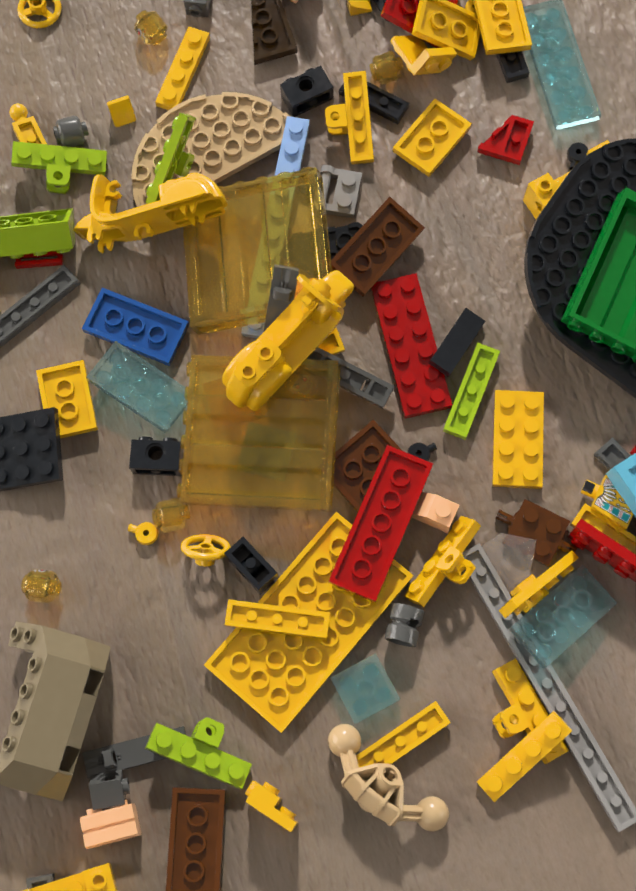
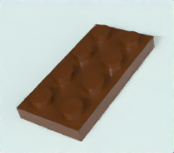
(377, 245)
(196, 839)

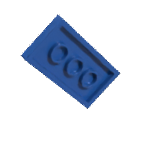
(136, 326)

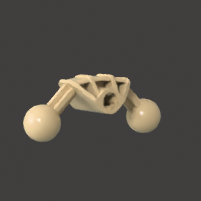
(380, 785)

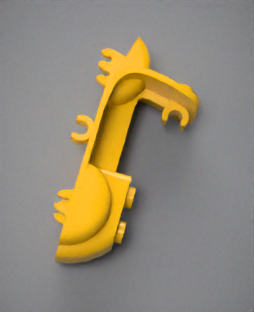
(180, 204)
(288, 341)

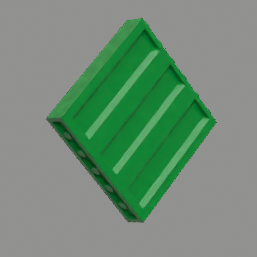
(606, 291)

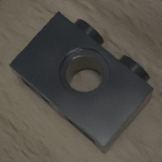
(302, 101)
(141, 454)
(251, 565)

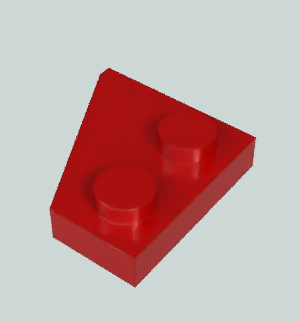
(509, 140)

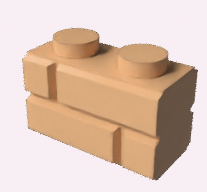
(110, 825)

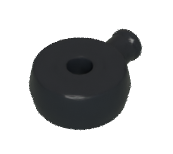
(572, 155)
(423, 449)

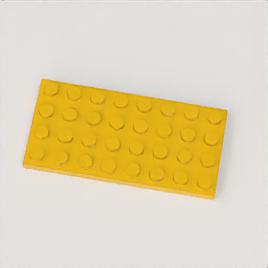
(284, 671)

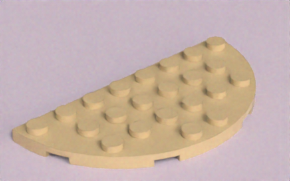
(225, 138)

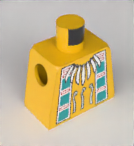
(608, 502)

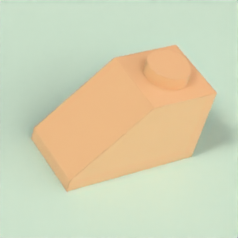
(435, 511)

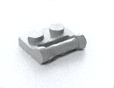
(345, 192)

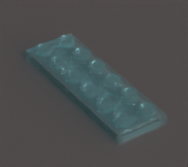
(560, 65)

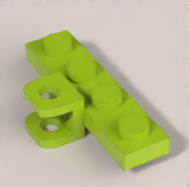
(174, 158)
(58, 162)
(200, 751)

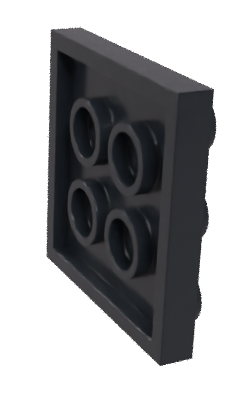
(30, 449)

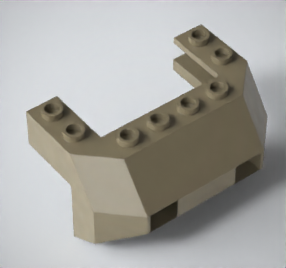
(50, 709)

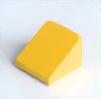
(358, 6)
(121, 111)

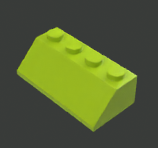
(37, 233)

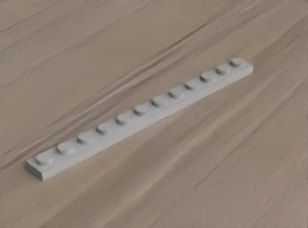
(554, 697)

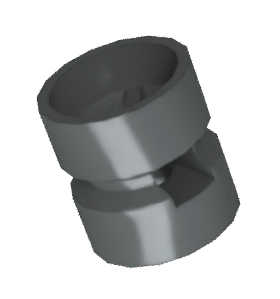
(404, 625)

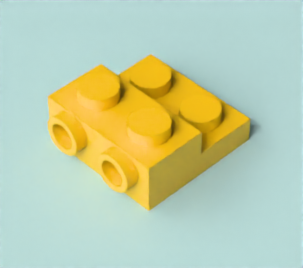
(266, 800)

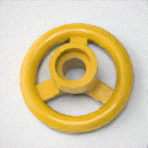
(39, 8)
(204, 553)

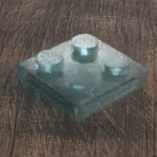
(365, 688)

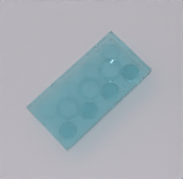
(139, 386)
(563, 616)

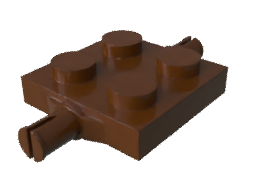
(541, 525)

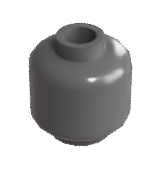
(70, 131)

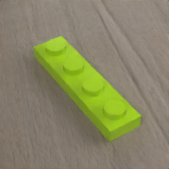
(471, 391)

